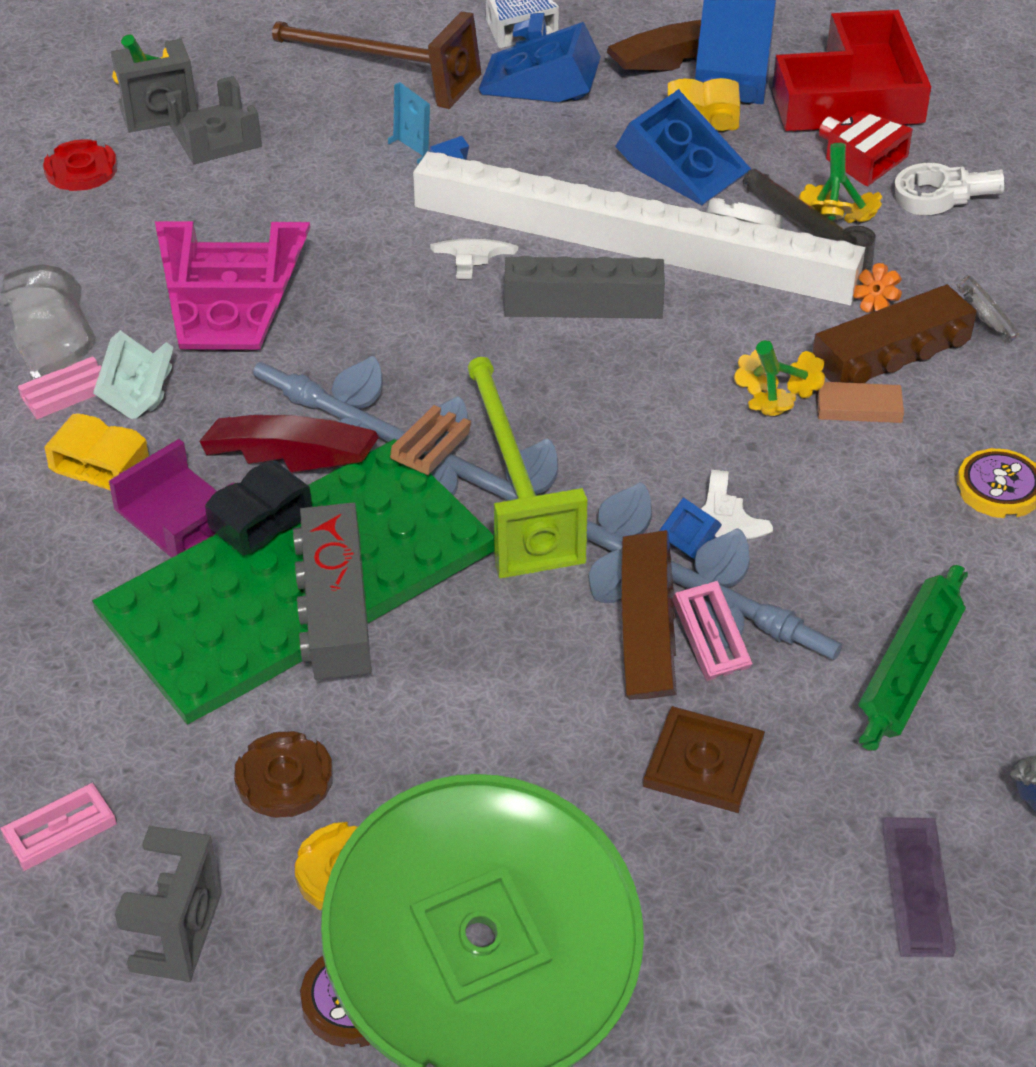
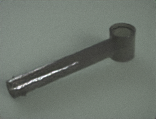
(808, 217)

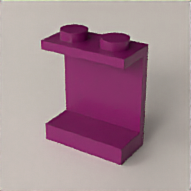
(164, 499)

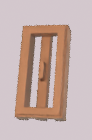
(422, 438)

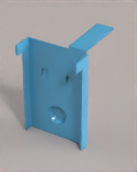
(410, 120)

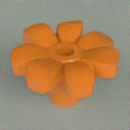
(877, 288)

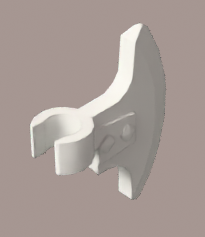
(472, 252)
(730, 511)

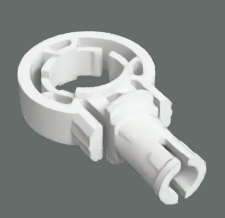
(953, 184)

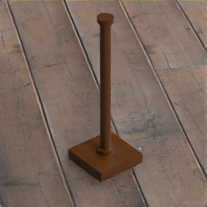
(451, 54)

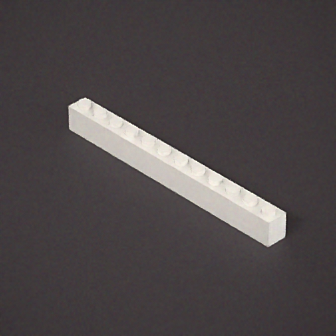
(639, 227)

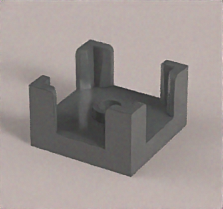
(146, 82)
(215, 129)
(181, 908)

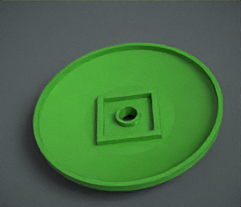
(497, 858)

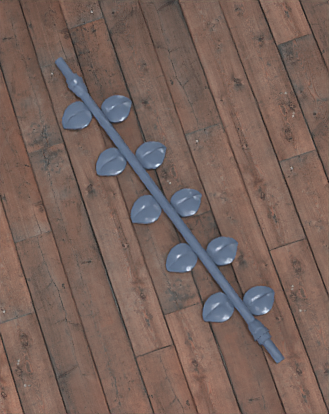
(620, 515)

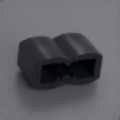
(258, 507)

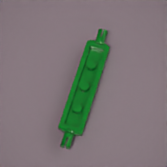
(912, 657)

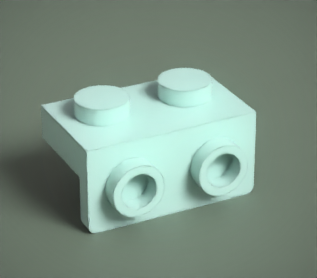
(133, 375)

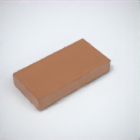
(860, 402)

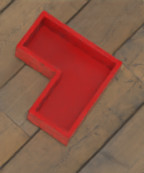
(866, 69)

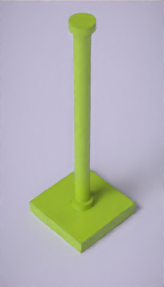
(531, 530)

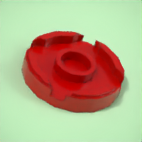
(92, 169)

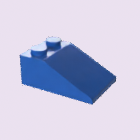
(737, 44)
(545, 68)
(681, 150)

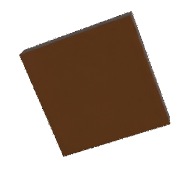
(704, 759)

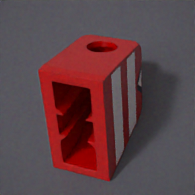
(871, 143)

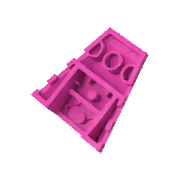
(226, 290)

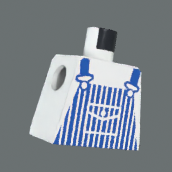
(504, 14)

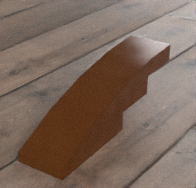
(658, 48)
(648, 616)

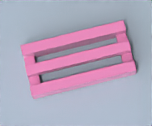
(61, 388)
(725, 666)
(61, 831)

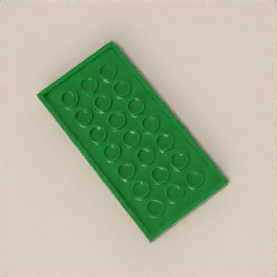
(230, 621)

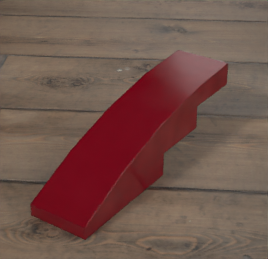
(299, 440)

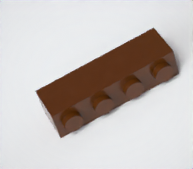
(895, 336)

